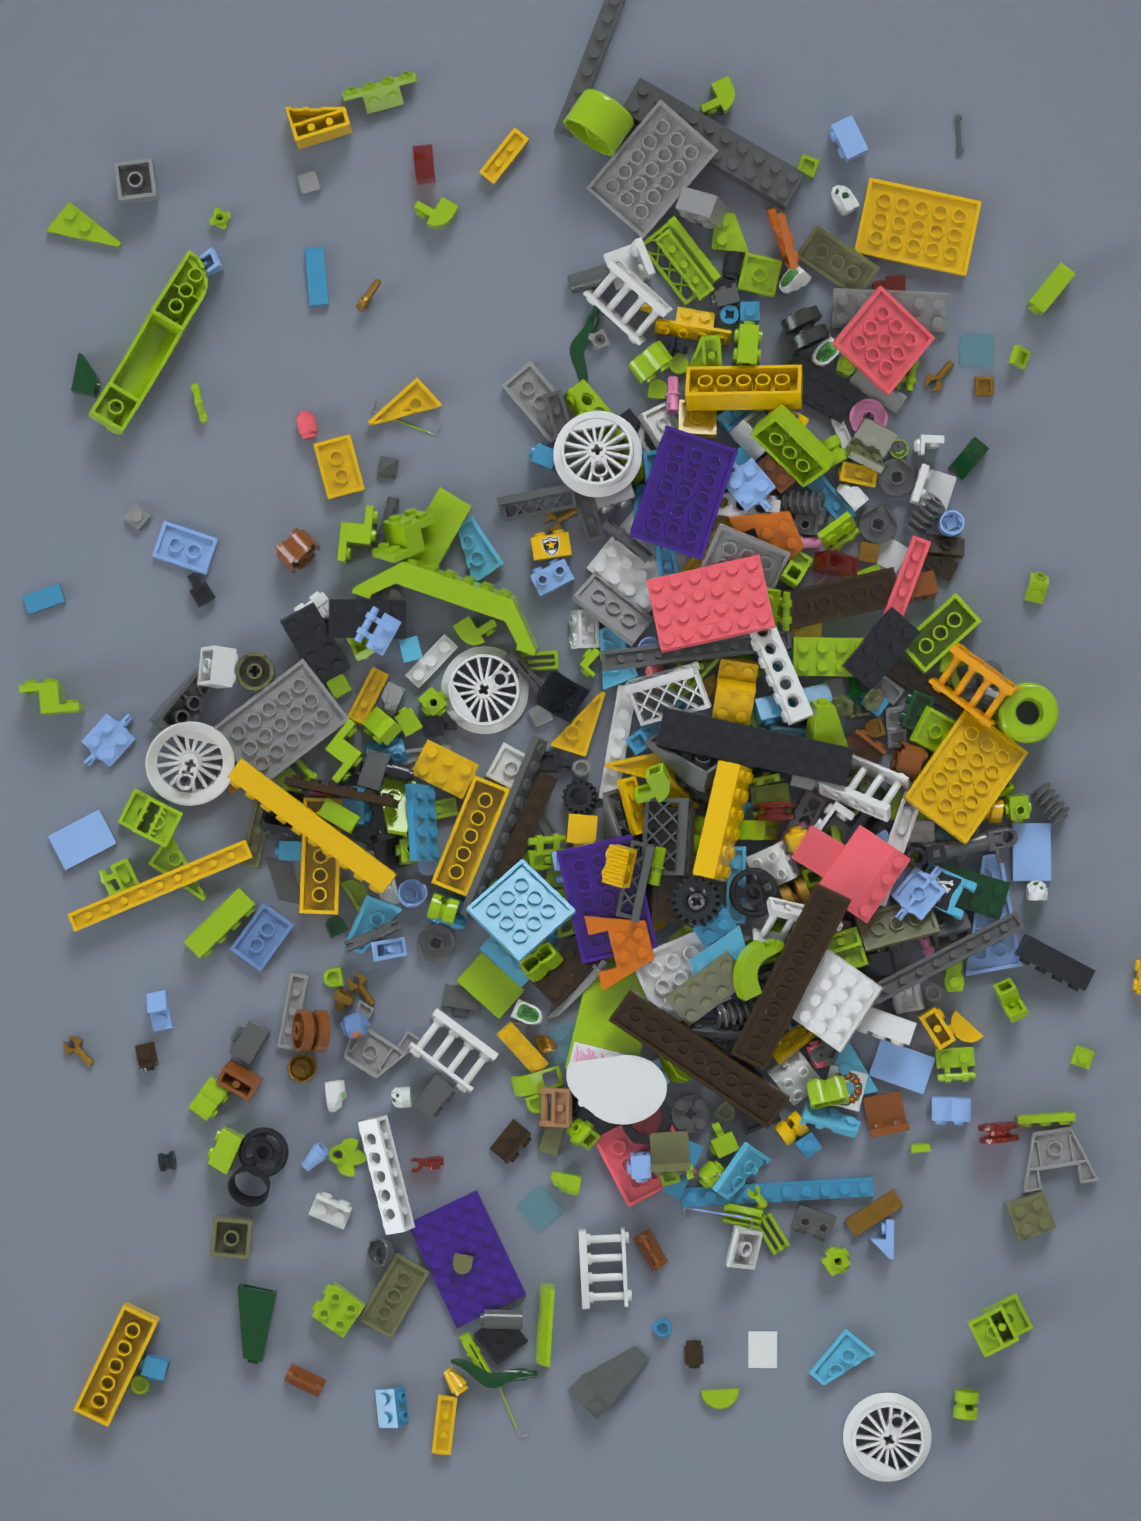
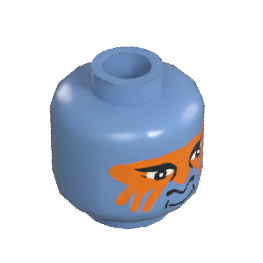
(355, 1025)

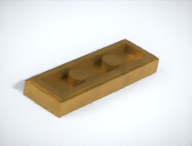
(874, 1212)

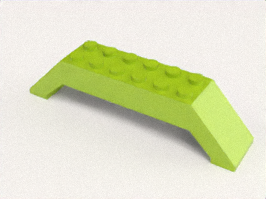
(456, 590)

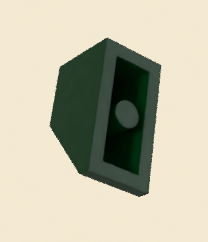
(85, 378)
(968, 458)

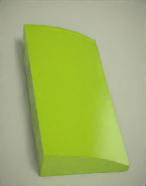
(438, 537)
(545, 1324)

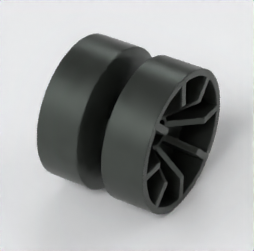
(803, 323)

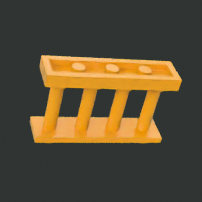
(991, 677)

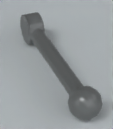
(959, 150)

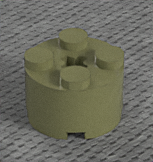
(248, 663)

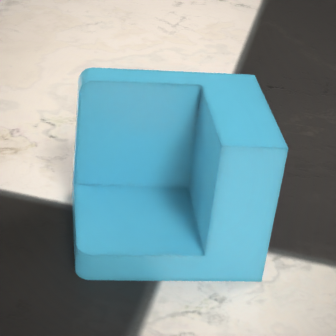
(410, 649)

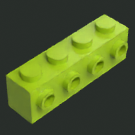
(223, 919)

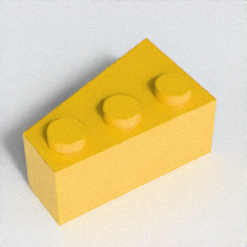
(318, 125)

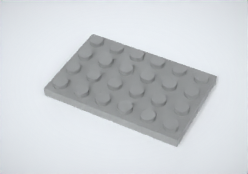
(652, 169)
(283, 721)

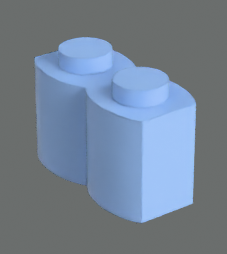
(950, 1109)

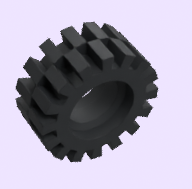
(591, 797)

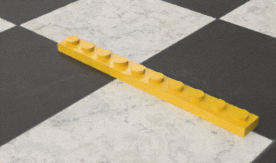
(160, 885)

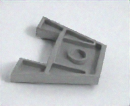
(373, 1052)
(1052, 1150)

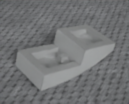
(894, 732)

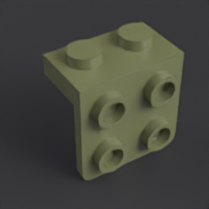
(670, 1153)

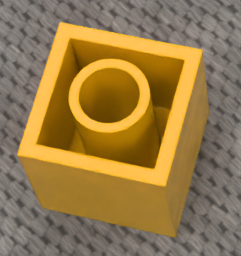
(581, 829)

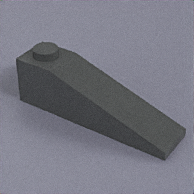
(182, 705)
(691, 767)
(615, 818)
(602, 1385)

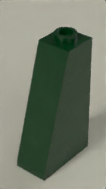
(256, 1315)

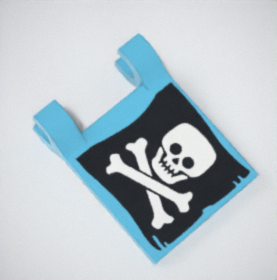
(953, 885)

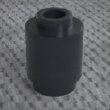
(732, 265)
(399, 772)

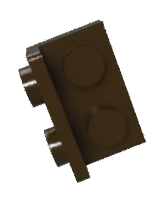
(510, 1141)

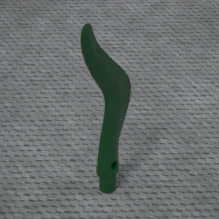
(580, 342)
(497, 1379)

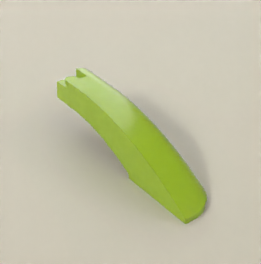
(152, 345)

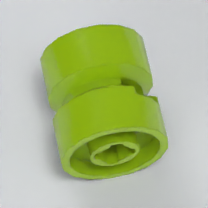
(833, 444)
(443, 908)
(970, 1399)

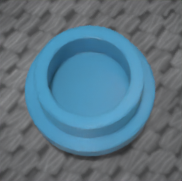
(662, 1327)

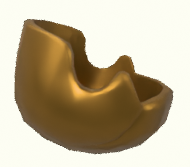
(302, 1068)

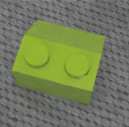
(226, 1149)

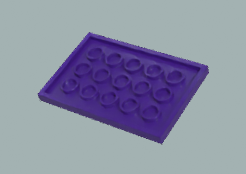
(683, 492)
(589, 896)
(467, 1229)

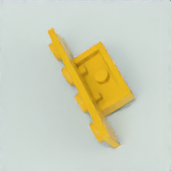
(691, 325)

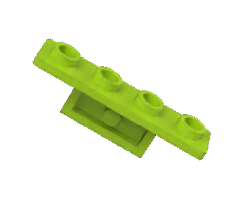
(381, 94)

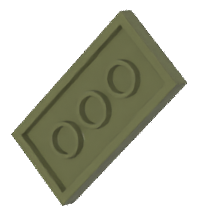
(837, 260)
(886, 930)
(704, 989)
(394, 1295)

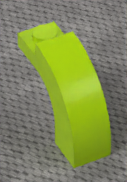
(747, 966)

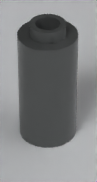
(587, 279)
(501, 1319)

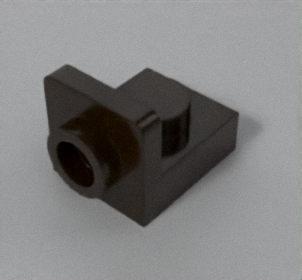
(146, 1056)

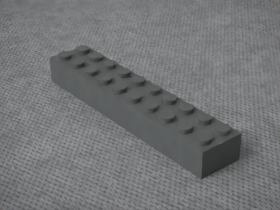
(737, 156)

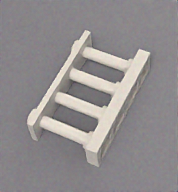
(645, 295)
(865, 802)
(782, 909)
(470, 1043)
(587, 1259)

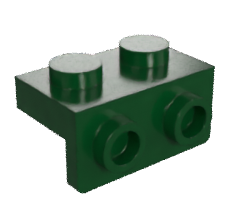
(916, 704)

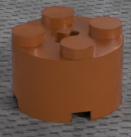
(297, 550)
(908, 760)

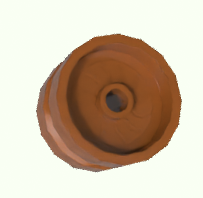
(311, 1030)

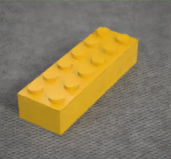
(743, 387)
(723, 821)
(470, 835)
(319, 874)
(117, 1364)

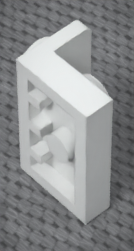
(929, 441)
(583, 630)
(331, 1210)

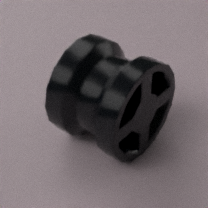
(167, 1161)

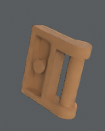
(560, 1107)

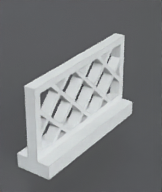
(662, 678)

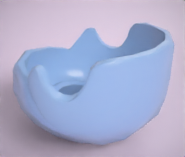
(412, 893)

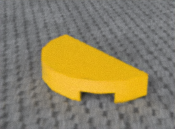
(963, 1029)

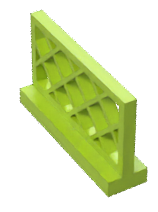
(692, 248)

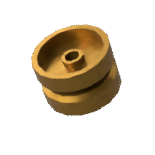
(799, 894)

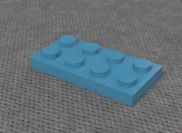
(422, 823)

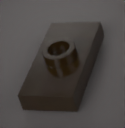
(946, 546)
(941, 565)

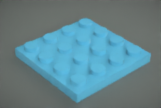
(520, 910)

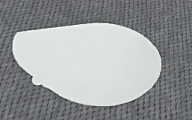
(617, 1087)

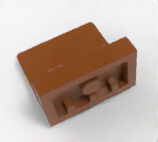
(864, 746)
(885, 1114)

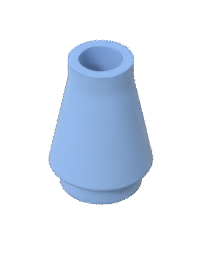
(315, 1156)

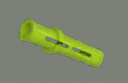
(466, 1339)

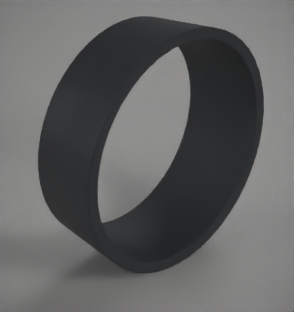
(243, 1199)

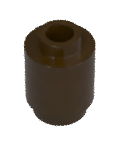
(693, 1354)

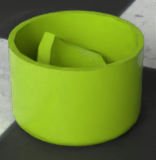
(599, 121)
(1047, 714)

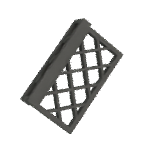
(683, 833)

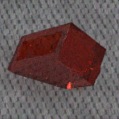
(424, 164)
(835, 563)

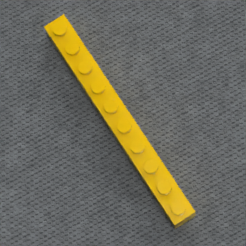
(312, 826)

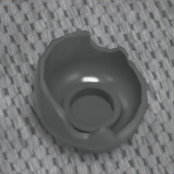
(380, 1252)

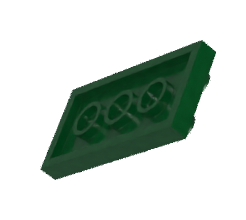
(988, 896)

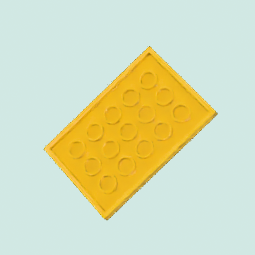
(917, 227)
(965, 776)

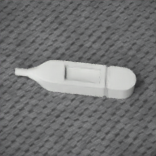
(842, 431)

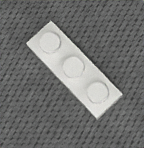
(431, 661)

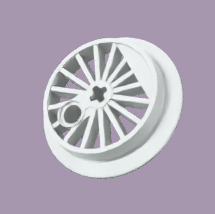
(592, 421)
(457, 706)
(183, 794)
(872, 1466)

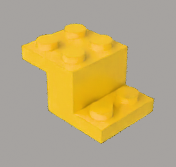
(735, 690)

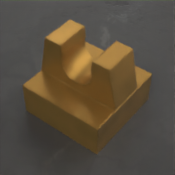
(343, 997)

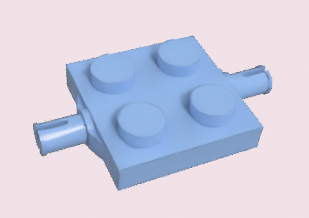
(750, 485)
(108, 740)
(918, 893)

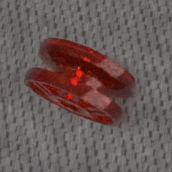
(775, 811)
(998, 1132)

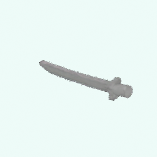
(579, 990)

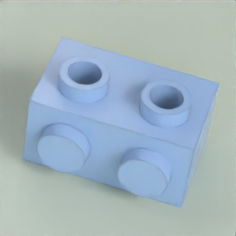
(848, 139)
(551, 577)
(639, 1166)

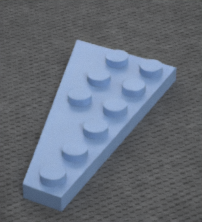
(1001, 954)

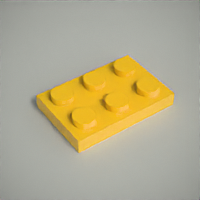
(339, 467)
(445, 769)

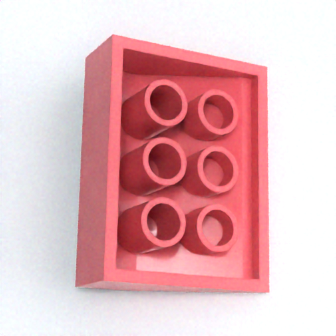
(865, 872)

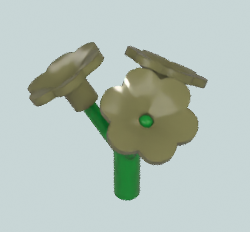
(845, 706)

